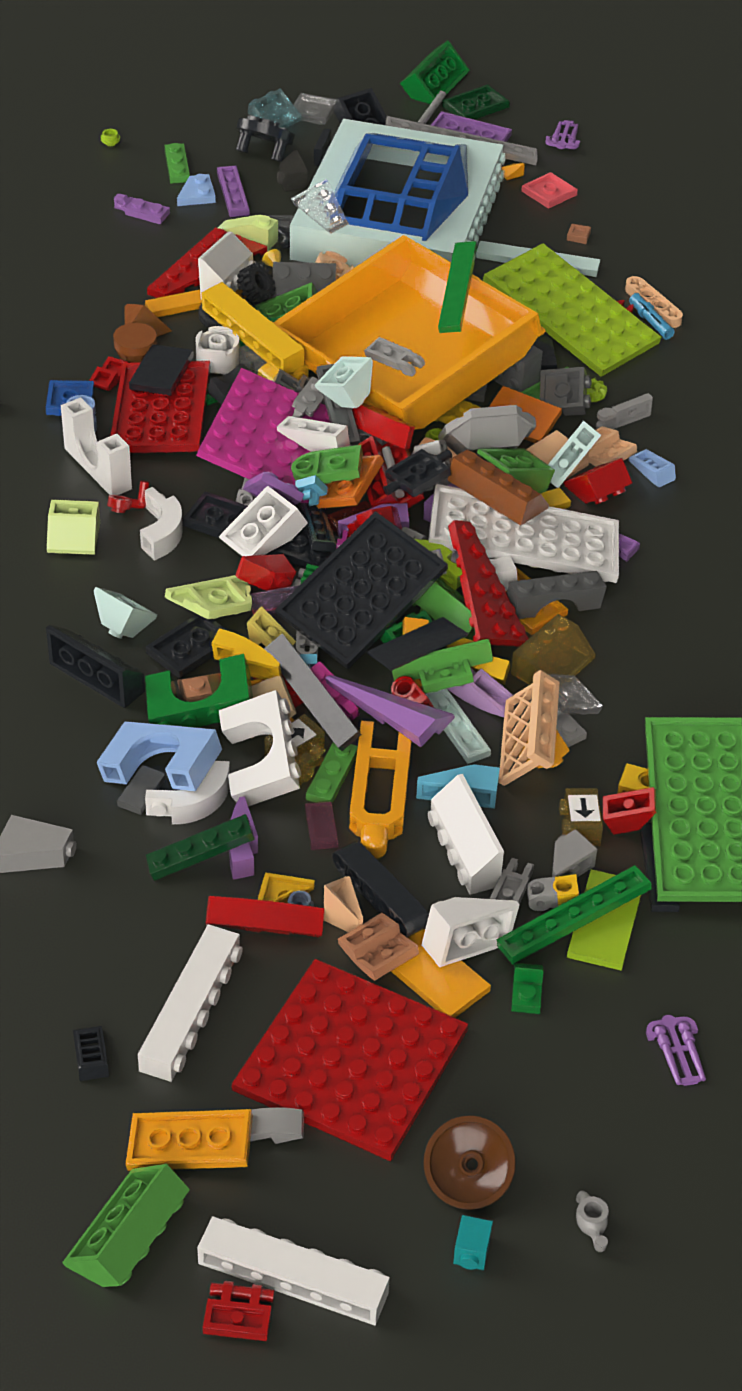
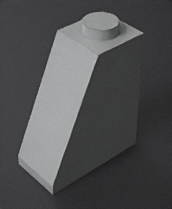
(34, 845)

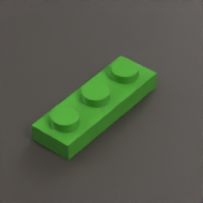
(177, 163)
(331, 774)

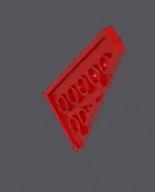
(186, 269)
(483, 593)

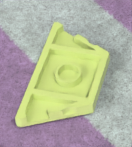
(213, 597)

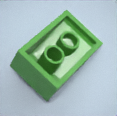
(286, 302)
(521, 465)

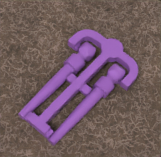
(572, 142)
(687, 1028)

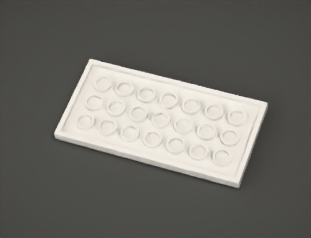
(551, 540)

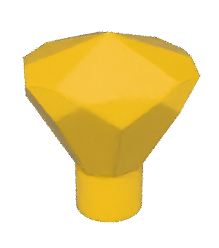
(271, 256)

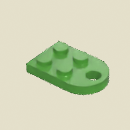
(329, 464)

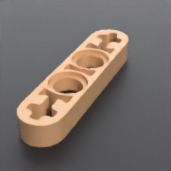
(669, 312)

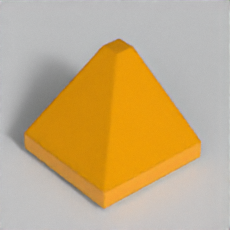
(513, 170)

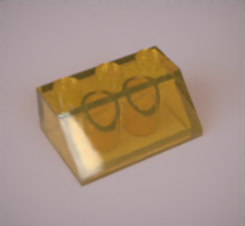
(554, 649)

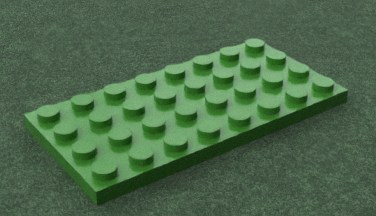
(698, 807)

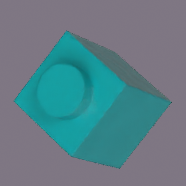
(472, 1243)

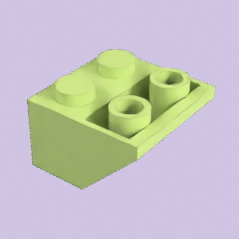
(73, 527)

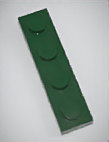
(200, 847)

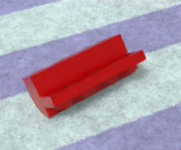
(375, 490)

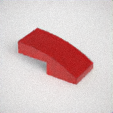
(109, 374)

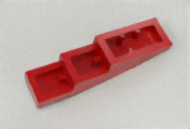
(383, 426)
(264, 916)

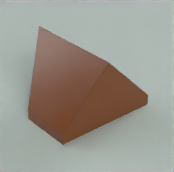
(141, 314)

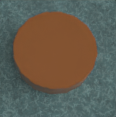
(134, 341)

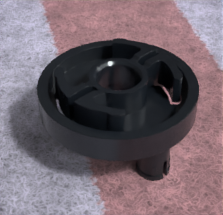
(265, 130)

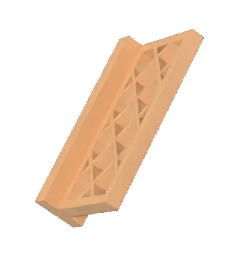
(539, 731)

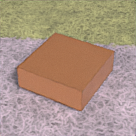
(578, 233)

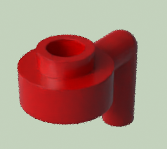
(122, 503)

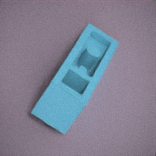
(481, 779)

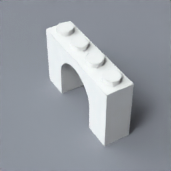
(104, 459)
(278, 770)

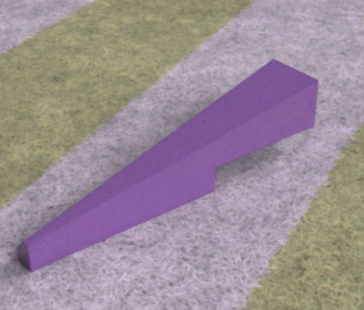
(408, 717)

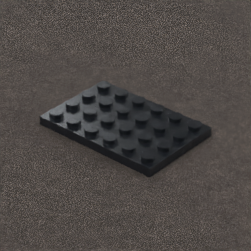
(361, 589)

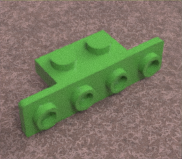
(447, 666)

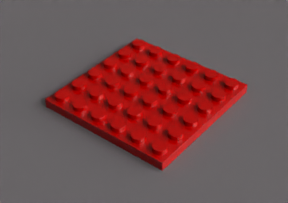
(351, 1058)

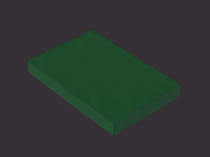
(476, 103)

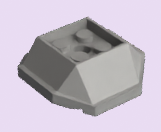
(488, 429)

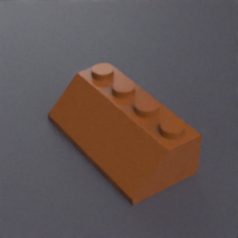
(496, 488)

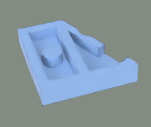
(196, 191)

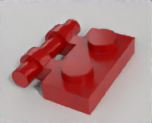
(238, 1318)

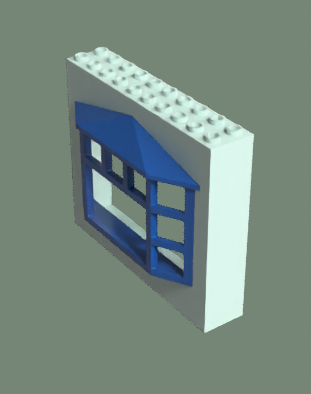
(454, 213)

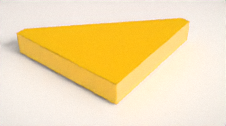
(280, 887)

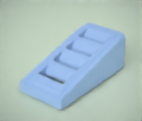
(655, 468)

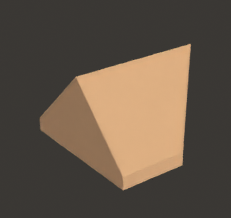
(342, 905)

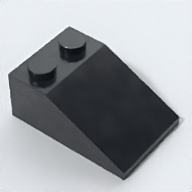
(360, 107)

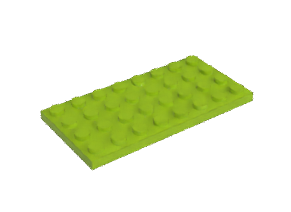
(574, 309)

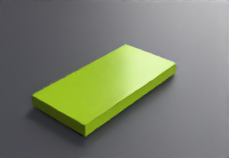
(607, 937)

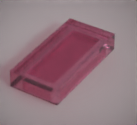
(321, 825)

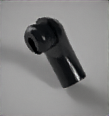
(284, 241)

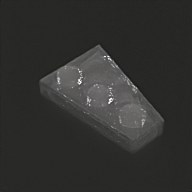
(322, 206)

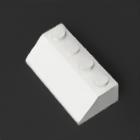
(223, 262)
(466, 836)

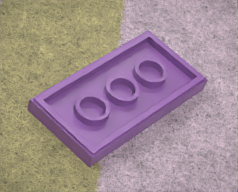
(472, 126)

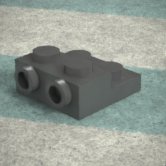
(566, 389)

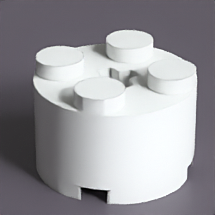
(218, 347)

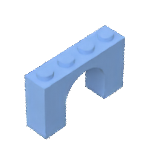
(135, 742)

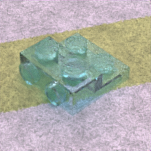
(275, 107)

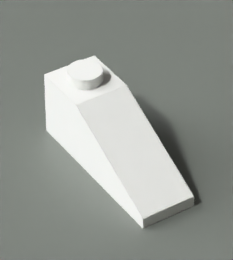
(314, 434)

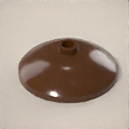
(448, 1159)

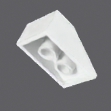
(264, 525)
(466, 927)

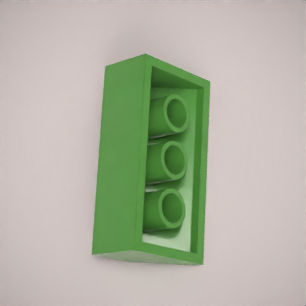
(446, 602)
(127, 1225)

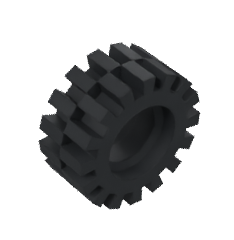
(256, 283)

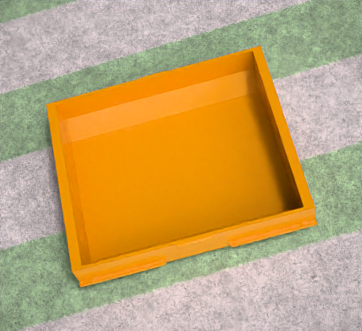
(401, 300)

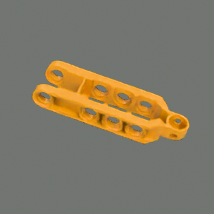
(372, 827)

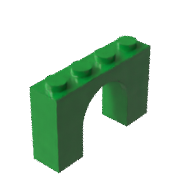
(167, 709)

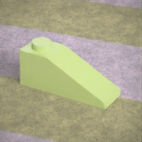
(255, 228)

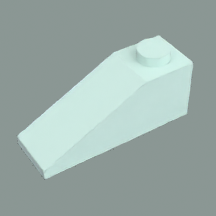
(572, 453)

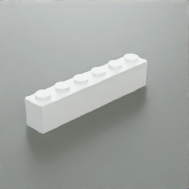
(189, 1003)
(294, 1270)

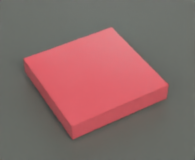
(549, 190)

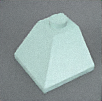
(347, 381)
(121, 614)

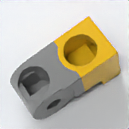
(551, 891)

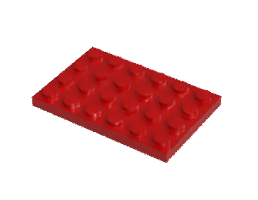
(162, 421)

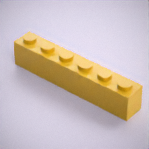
(253, 328)

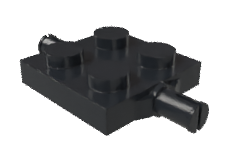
(418, 472)

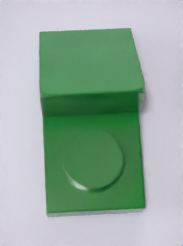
(527, 988)

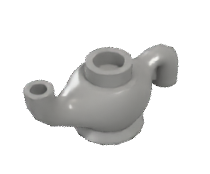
(592, 1218)

